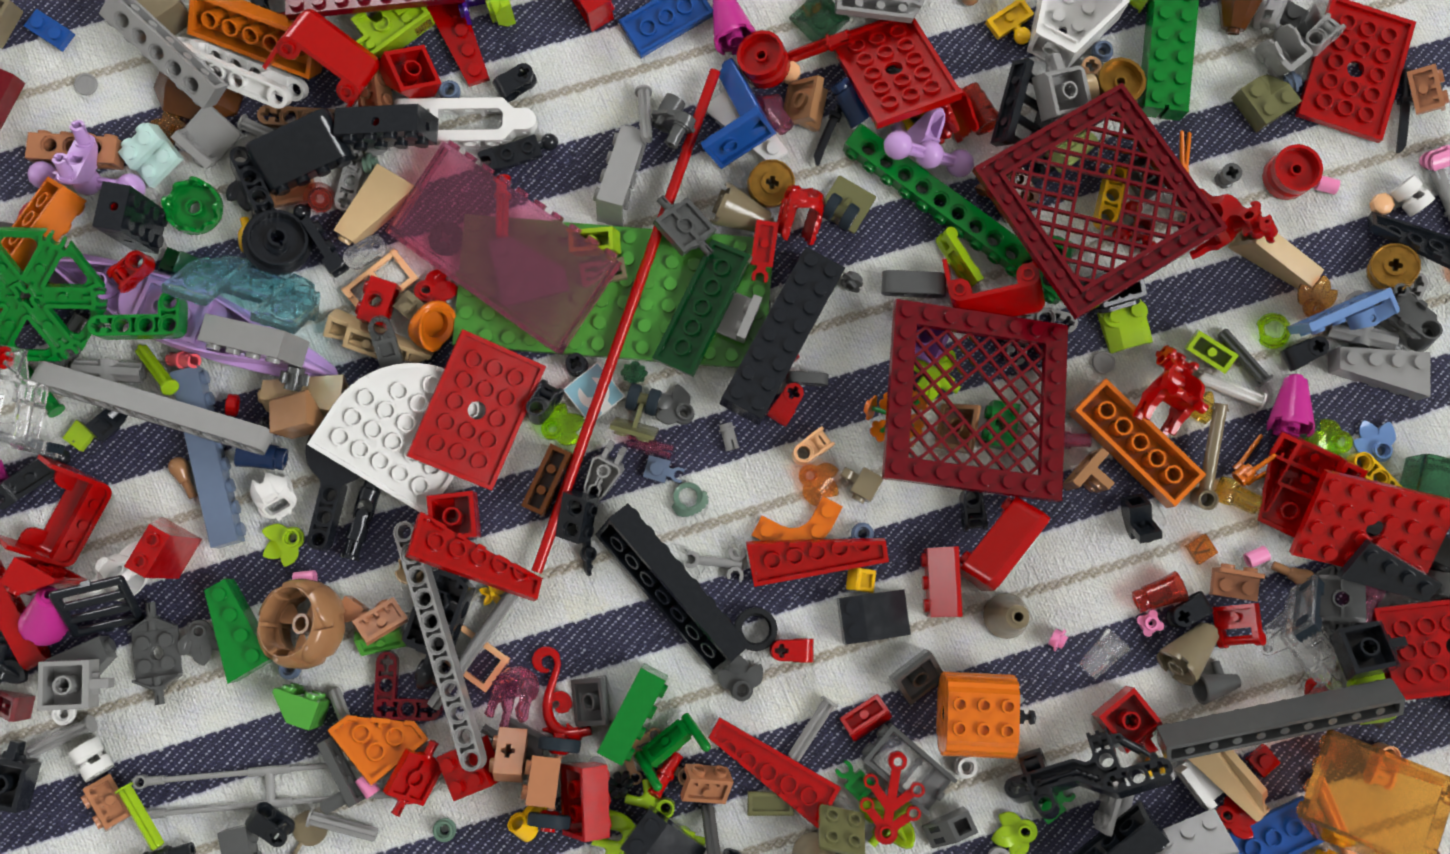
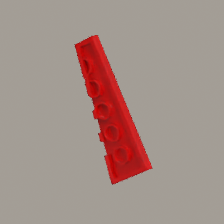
(460, 41)
(452, 552)
(798, 559)
(784, 776)

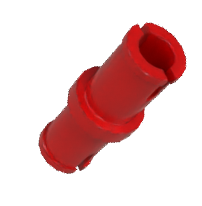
(666, 773)

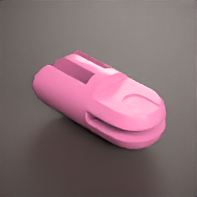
(1436, 159)

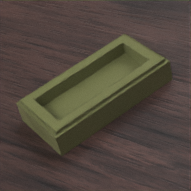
(767, 804)

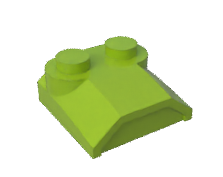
(501, 12)
(1126, 327)

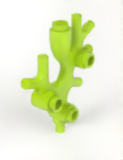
(624, 824)

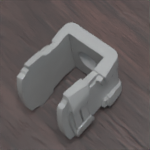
(1271, 52)

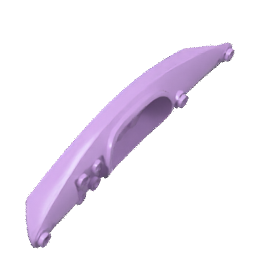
(145, 298)

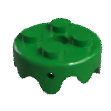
(183, 196)

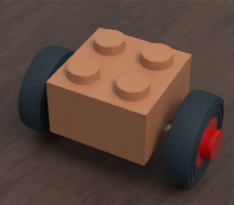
(543, 782)

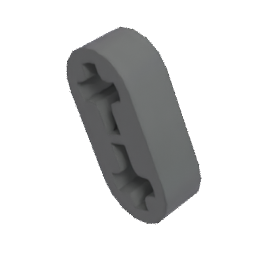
(807, 378)

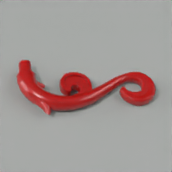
(550, 697)

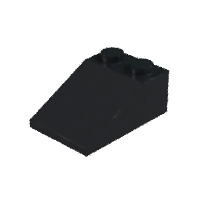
(873, 616)
(659, 835)

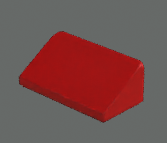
(865, 717)

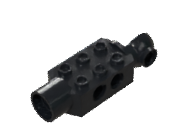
(456, 597)

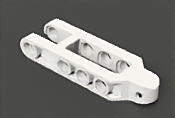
(255, 86)
(515, 121)

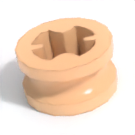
(1096, 64)

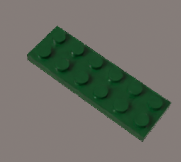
(702, 308)

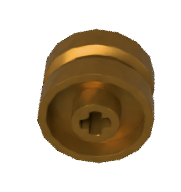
(1122, 71)

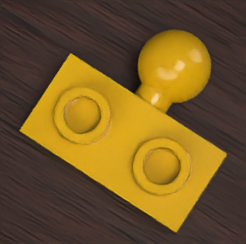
(1009, 20)

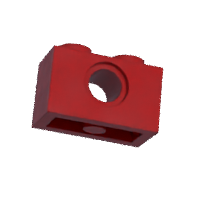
(377, 288)

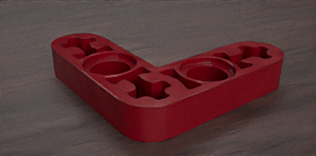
(391, 697)

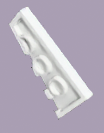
(724, 113)

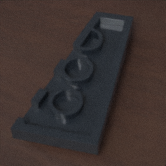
(1422, 240)
(1385, 571)

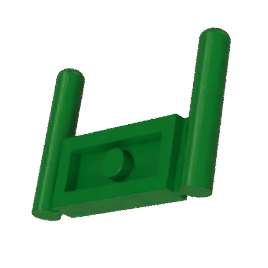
(666, 744)

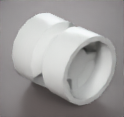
(1404, 192)
(88, 751)

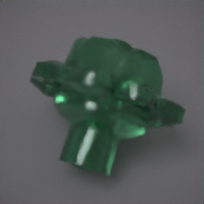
(634, 372)

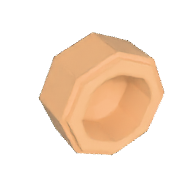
(794, 73)
(1382, 203)

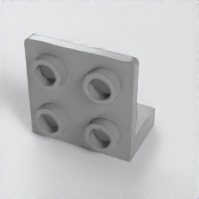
(739, 317)
(1109, 811)

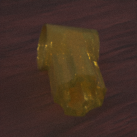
(1233, 494)

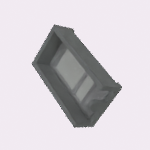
(919, 766)

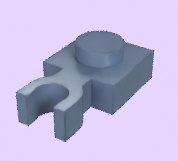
(658, 470)

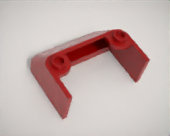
(332, 50)
(1011, 300)
(71, 520)
(1003, 544)

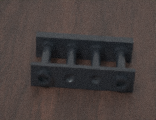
(1011, 105)

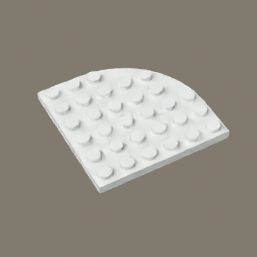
(375, 426)

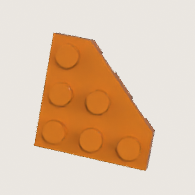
(376, 743)

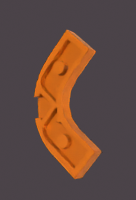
(815, 528)

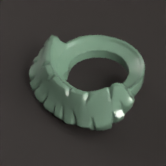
(701, 501)

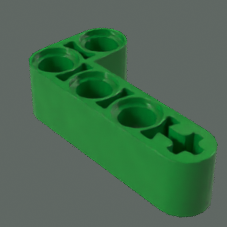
(139, 322)

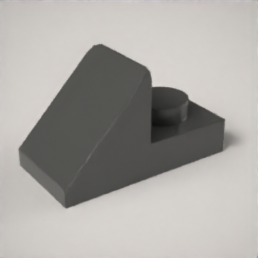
(1300, 18)

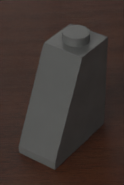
(98, 648)

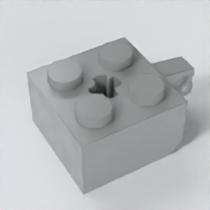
(1060, 88)
(82, 689)

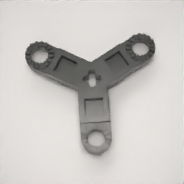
(385, 343)

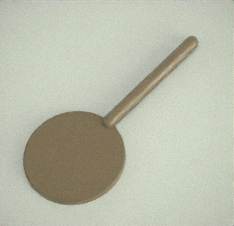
(307, 835)

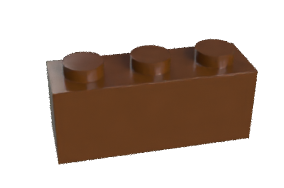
(547, 480)

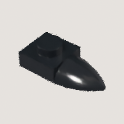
(105, 424)

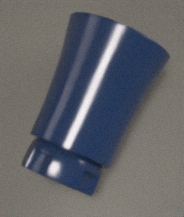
(849, 102)
(273, 459)

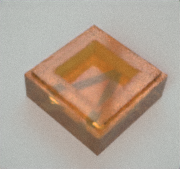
(1201, 549)

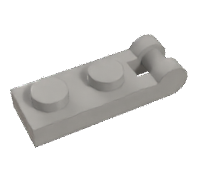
(1273, 8)

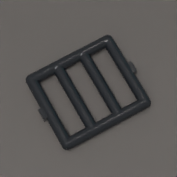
(87, 586)

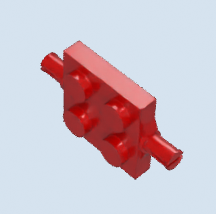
(413, 778)

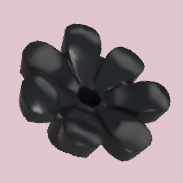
(620, 784)

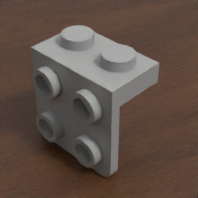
(207, 137)

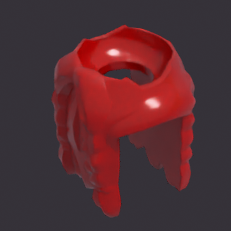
(959, 119)
(795, 198)

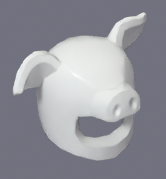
(114, 566)

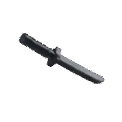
(1404, 103)
(834, 117)

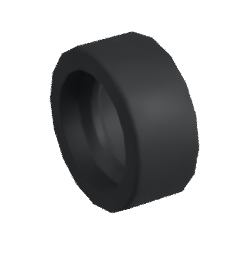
(770, 620)

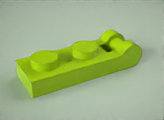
(958, 256)

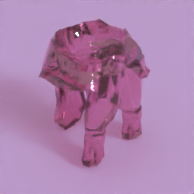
(507, 686)

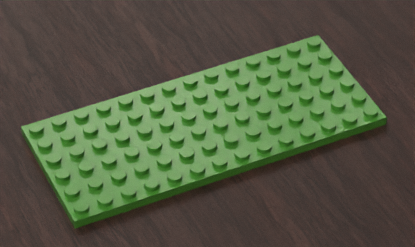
(658, 302)

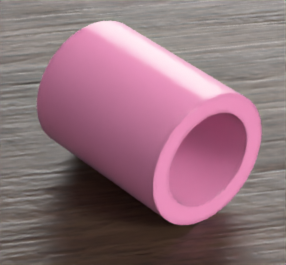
(1328, 185)
(1257, 557)
(311, 575)
(365, 788)

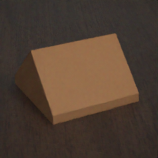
(970, 413)
(294, 415)

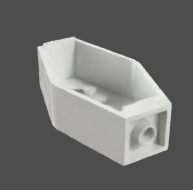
(1083, 21)

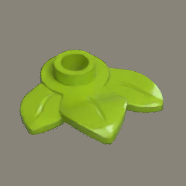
(280, 543)
(1010, 833)

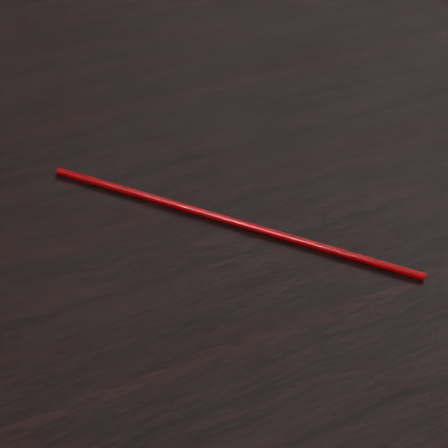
(624, 325)

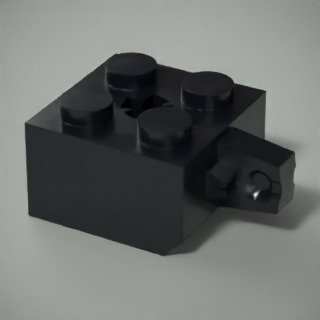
(1380, 649)
(17, 778)

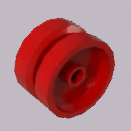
(763, 59)
(1292, 172)

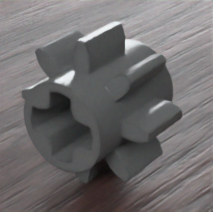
(294, 378)

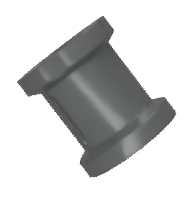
(1228, 175)

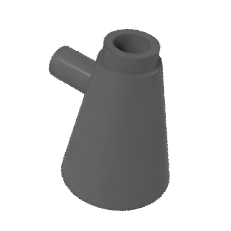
(1215, 685)

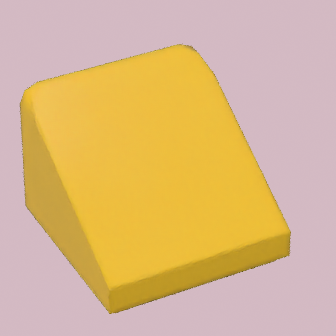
(861, 580)

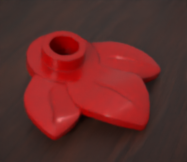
(439, 287)
(1240, 820)

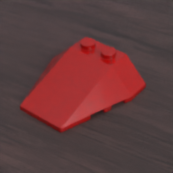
(1293, 479)

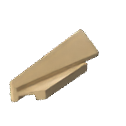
(357, 337)
(1235, 780)

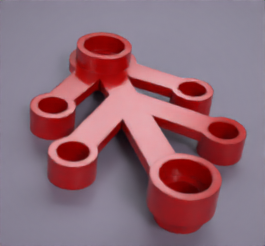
(891, 801)

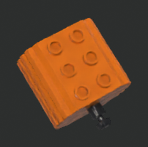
(979, 715)

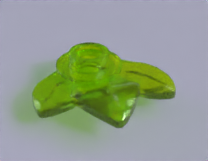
(566, 424)
(1329, 436)

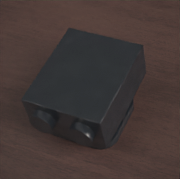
(1124, 299)

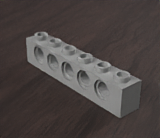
(164, 51)

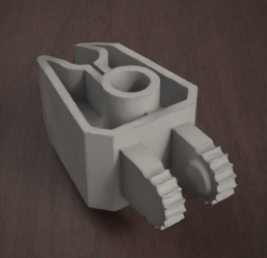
(604, 471)

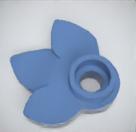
(1372, 438)

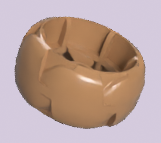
(321, 624)

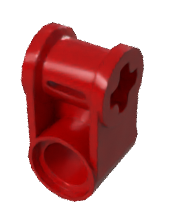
(127, 273)
(784, 407)
(797, 650)

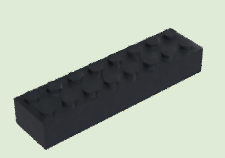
(781, 336)
(672, 588)

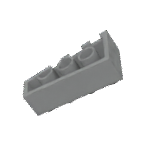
(619, 176)
(253, 340)
(1391, 370)
(1199, 835)

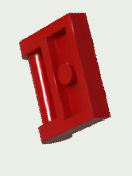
(1235, 618)

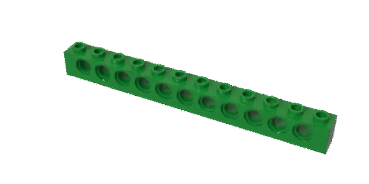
(953, 202)

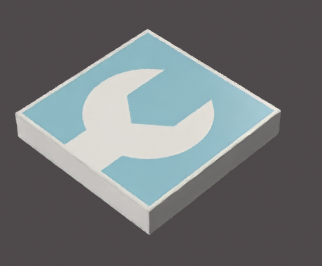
(583, 389)

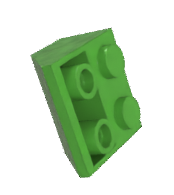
(302, 707)

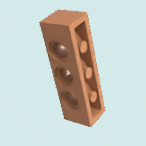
(40, 147)

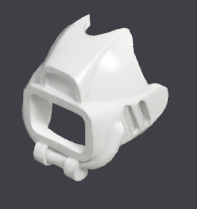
(269, 492)

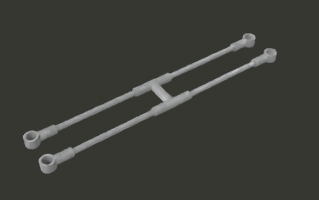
(267, 771)

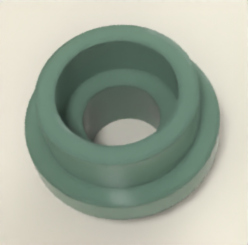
(369, 163)
(439, 835)

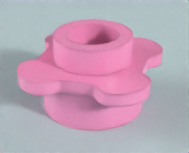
(1143, 622)
(1058, 639)

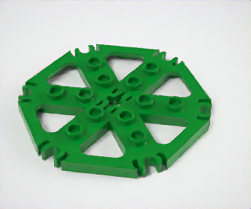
(50, 295)

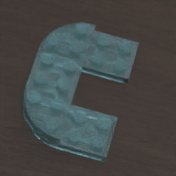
(281, 301)

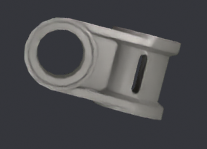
(1323, 33)

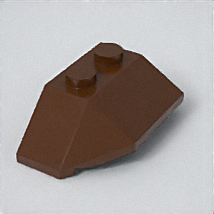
(180, 104)

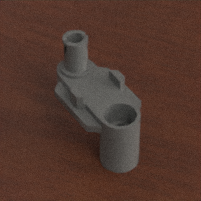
(672, 120)
(1415, 320)

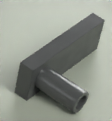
(343, 776)

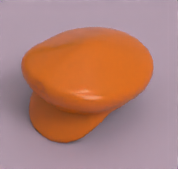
(432, 325)

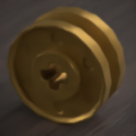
(760, 191)
(1402, 258)

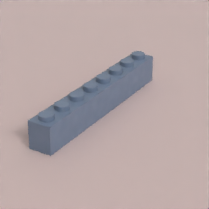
(210, 465)

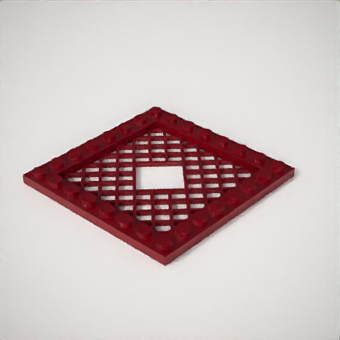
(1053, 265)
(1052, 400)

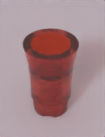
(983, 108)
(312, 191)
(1160, 593)

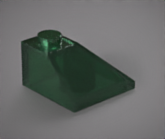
(818, 19)

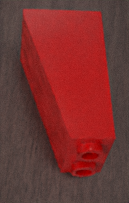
(163, 550)

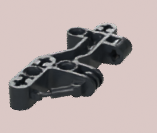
(1051, 779)

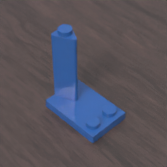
(744, 132)

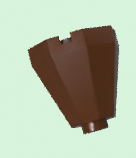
(1236, 14)

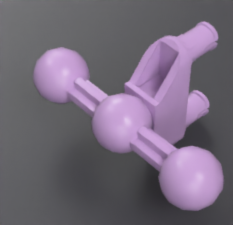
(923, 143)
(79, 166)

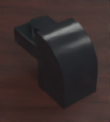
(1138, 518)

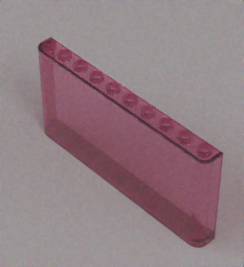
(503, 246)

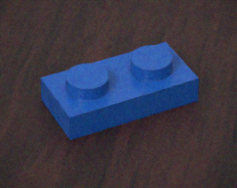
(49, 30)

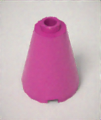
(729, 26)
(1292, 408)
(41, 621)

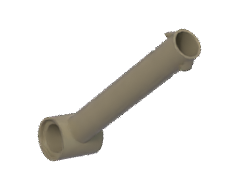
(1211, 459)

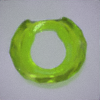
(1268, 341)

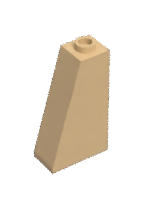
(373, 205)
(1278, 258)
(323, 389)

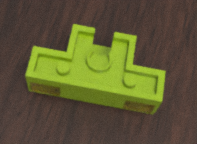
(392, 28)

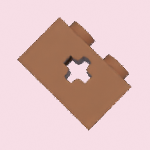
(511, 768)

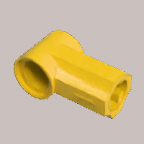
(518, 824)

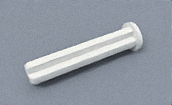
(1233, 390)

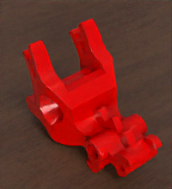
(1237, 220)
(1174, 387)

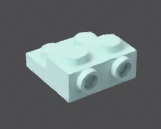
(150, 153)

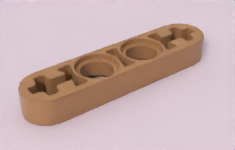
(273, 122)

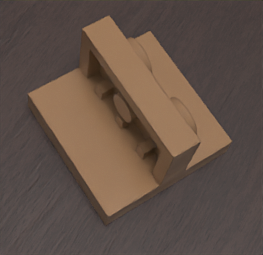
(806, 102)
(1089, 474)

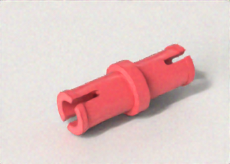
(183, 359)

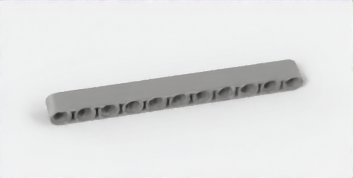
(153, 408)
(438, 657)

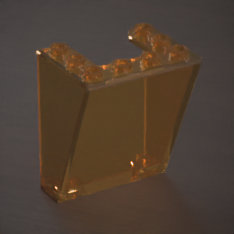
(1373, 799)

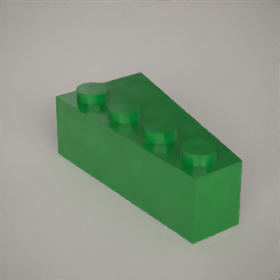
(235, 630)
(632, 714)

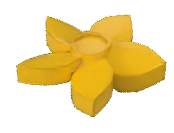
(491, 594)

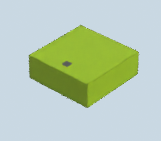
(78, 436)

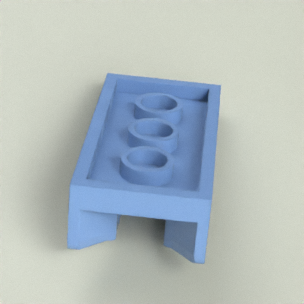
(1356, 311)

